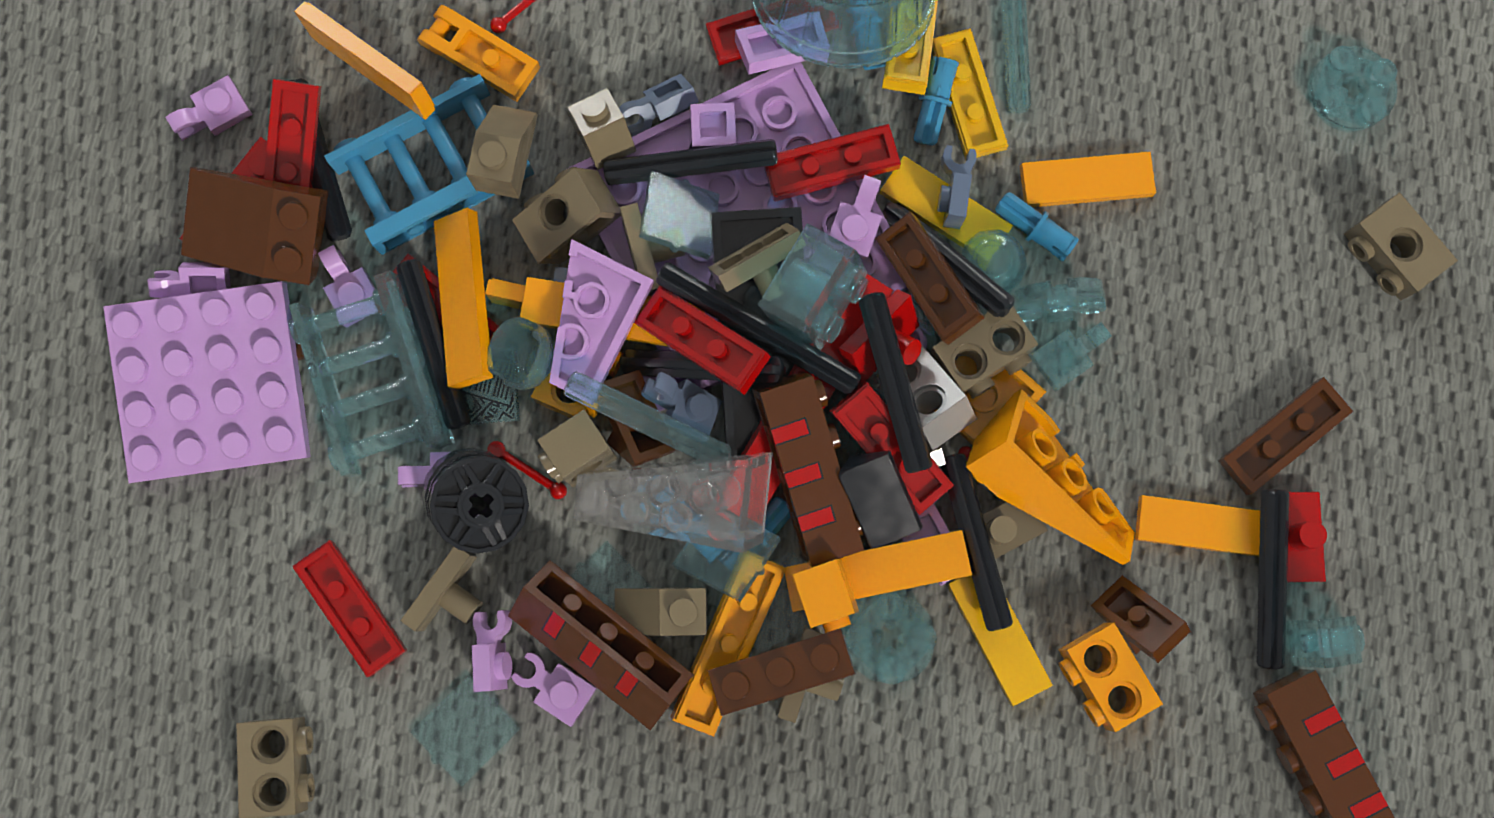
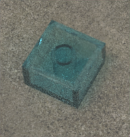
(815, 287)

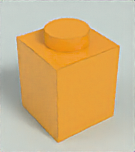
(826, 595)

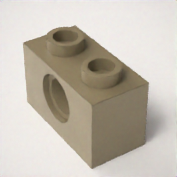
(589, 212)
(1421, 250)
(574, 449)

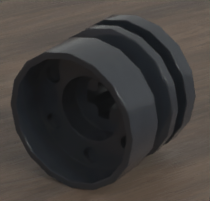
(448, 506)

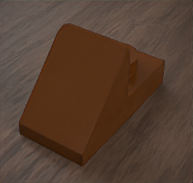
(626, 441)
(1141, 619)

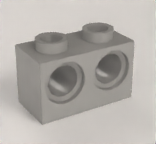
(933, 391)

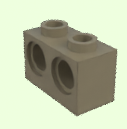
(979, 346)
(260, 766)

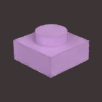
(713, 124)

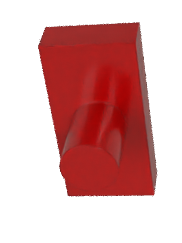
(857, 350)
(1306, 538)

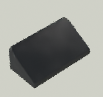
(879, 498)

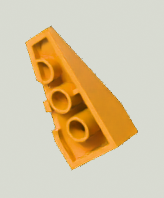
(1032, 471)

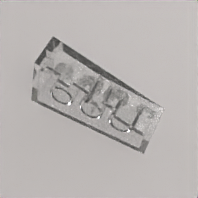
(691, 500)

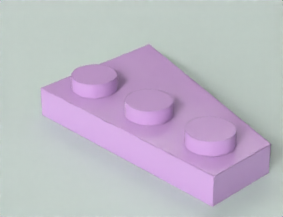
(596, 314)

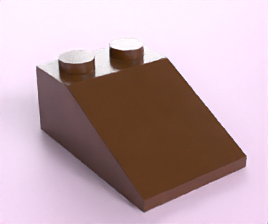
(254, 225)

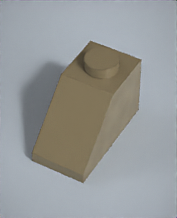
(601, 127)
(501, 151)
(663, 610)

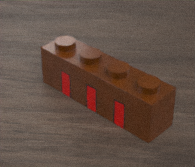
(809, 467)
(599, 644)
(1318, 748)

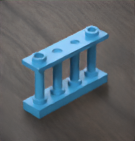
(396, 228)

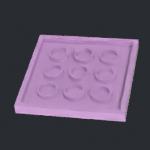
(207, 382)

